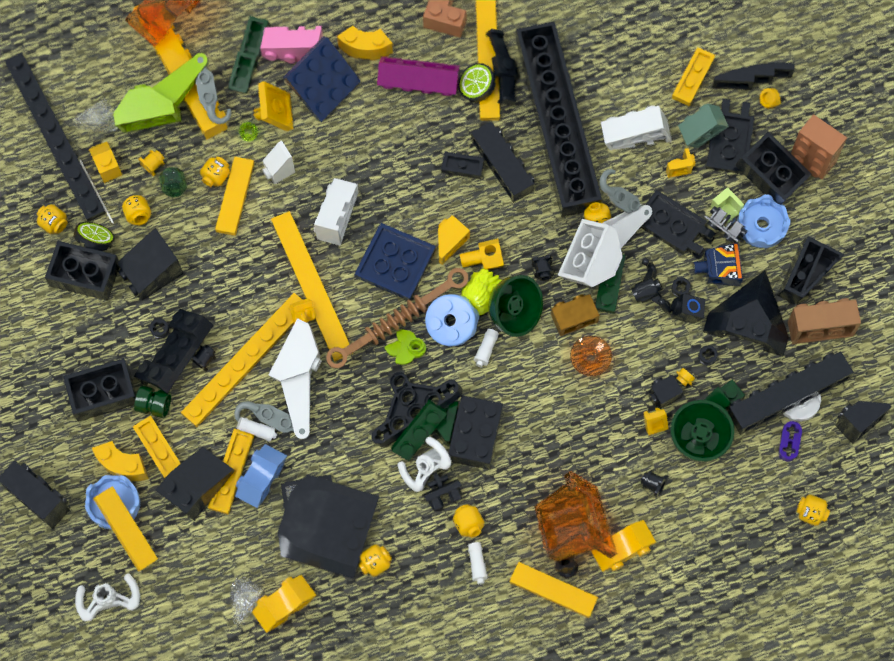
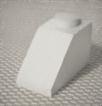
(278, 163)

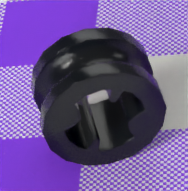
(681, 280)
(160, 322)
(702, 359)

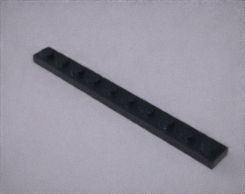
(55, 137)

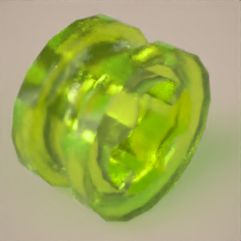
(248, 137)

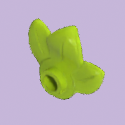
(404, 347)

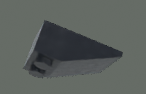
(195, 482)

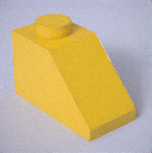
(105, 162)
(451, 237)

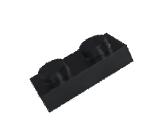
(462, 165)

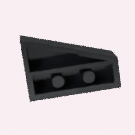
(807, 269)

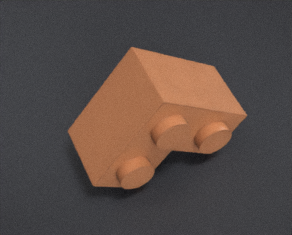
(444, 18)

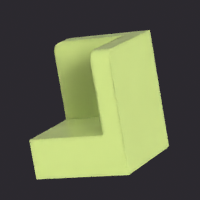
(728, 202)

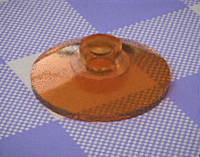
(591, 346)

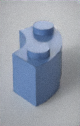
(257, 481)

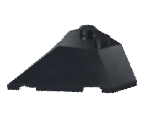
(751, 316)

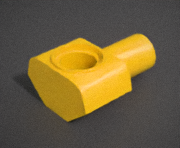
(481, 256)

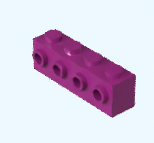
(418, 75)

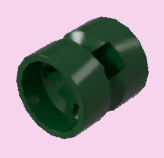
(150, 401)

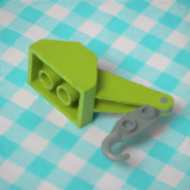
(159, 104)

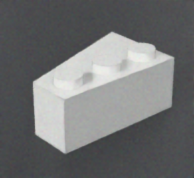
(636, 128)
(336, 211)

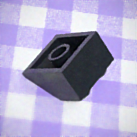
(860, 418)

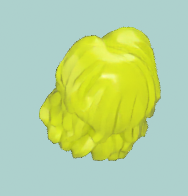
(479, 289)

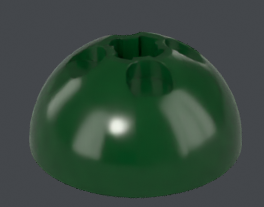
(516, 305)
(707, 422)

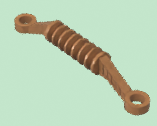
(399, 317)

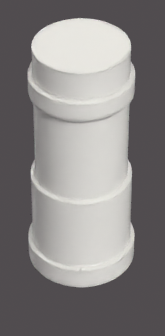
(485, 350)
(257, 429)
(477, 563)

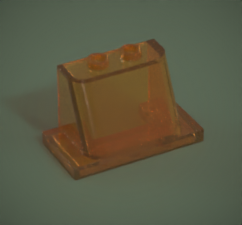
(156, 17)
(574, 521)

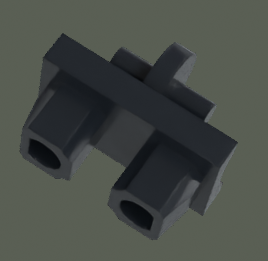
(451, 488)

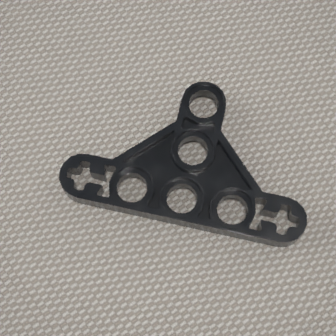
(404, 411)

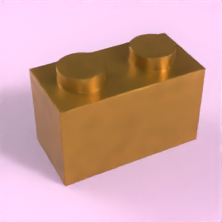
(574, 314)

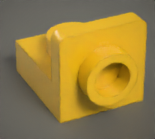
(681, 167)

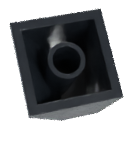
(149, 265)

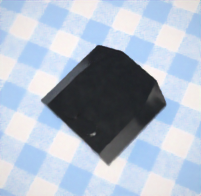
(326, 525)

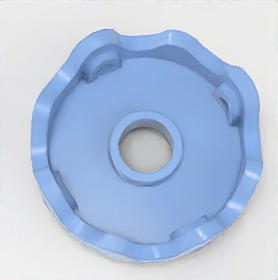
(764, 209)
(465, 316)
(125, 490)

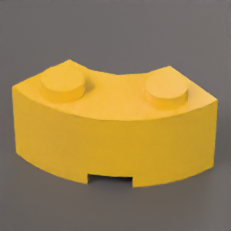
(365, 44)
(120, 463)
(629, 542)
(276, 608)

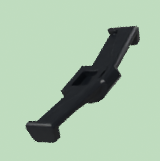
(504, 67)

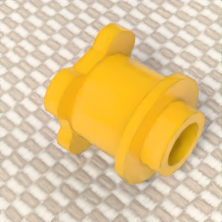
(152, 161)

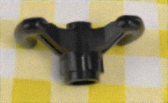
(650, 288)

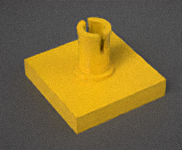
(274, 106)

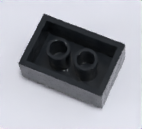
(773, 168)
(82, 270)
(100, 389)
(475, 432)
(34, 493)

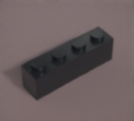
(502, 161)

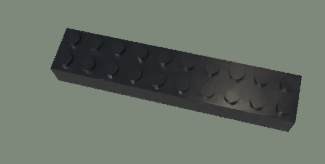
(557, 118)

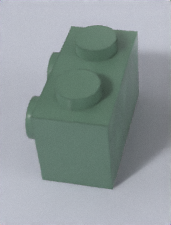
(703, 125)

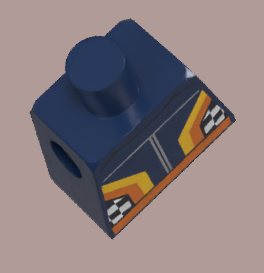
(721, 265)

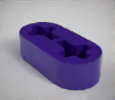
(795, 441)

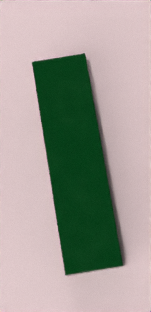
(248, 56)

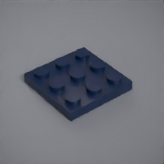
(322, 79)
(395, 261)

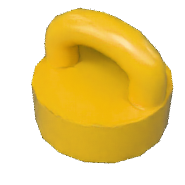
(770, 98)

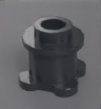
(543, 267)
(203, 357)
(653, 482)
(567, 568)

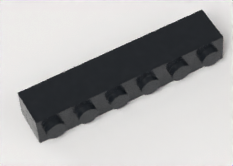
(791, 392)

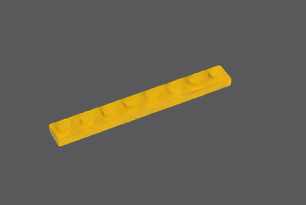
(240, 364)

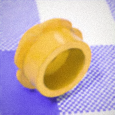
(685, 377)

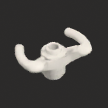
(427, 464)
(111, 600)

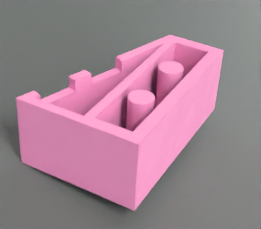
(288, 44)

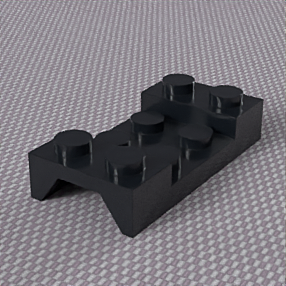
(176, 352)

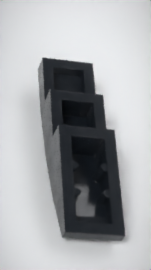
(745, 77)

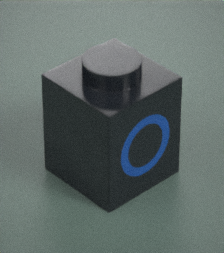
(688, 308)

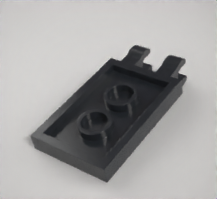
(732, 142)
(676, 225)

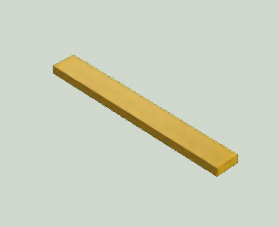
(485, 21)
(310, 282)

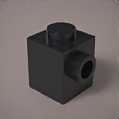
(665, 391)

